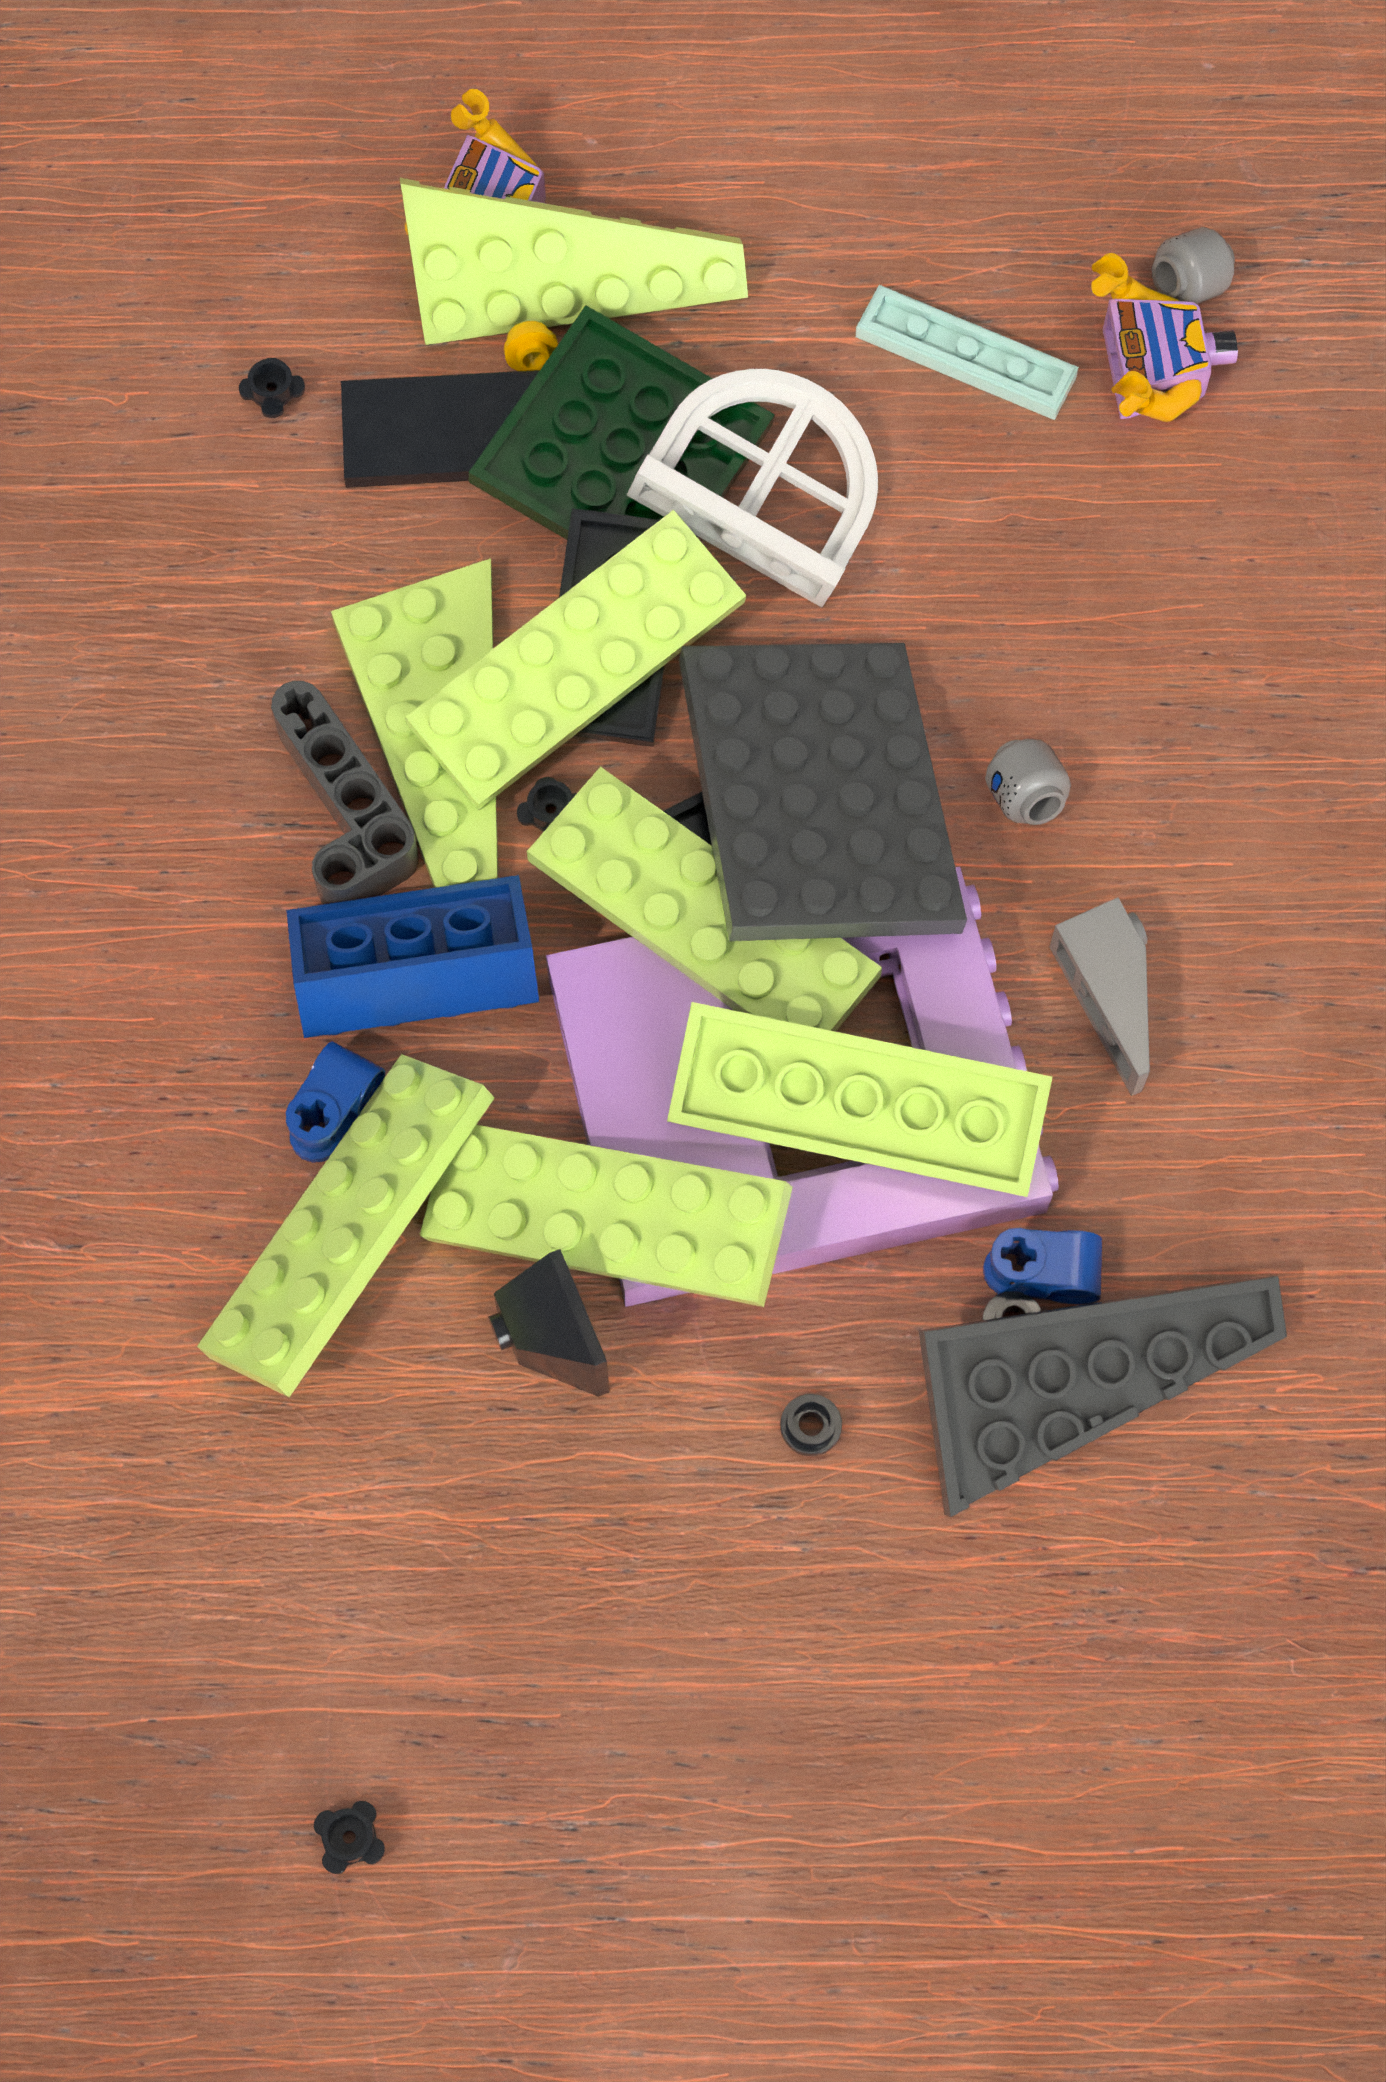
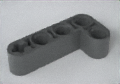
(337, 787)

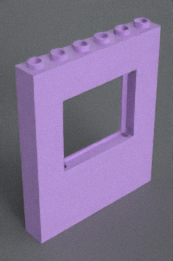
(624, 1038)

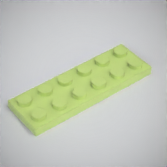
(575, 659)
(666, 894)
(859, 1099)
(611, 1213)
(345, 1224)

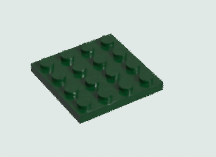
(595, 421)

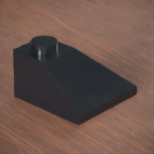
(549, 1326)

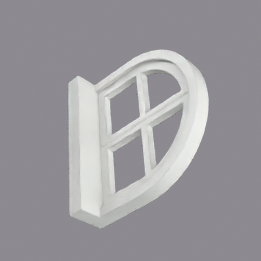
(737, 528)

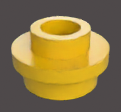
(529, 346)

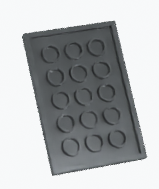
(820, 792)

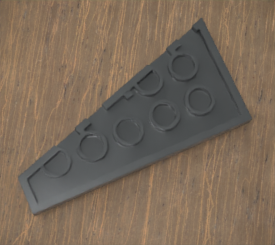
(1056, 1379)

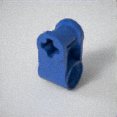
(331, 1094)
(1056, 1265)

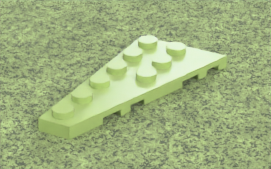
(516, 260)
(402, 654)

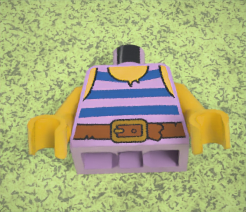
(492, 160)
(1155, 345)

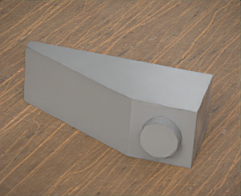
(1107, 969)

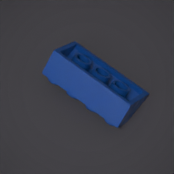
(411, 956)

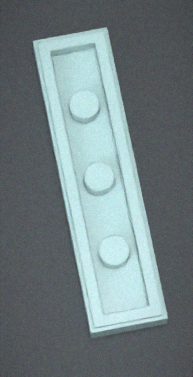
(966, 352)

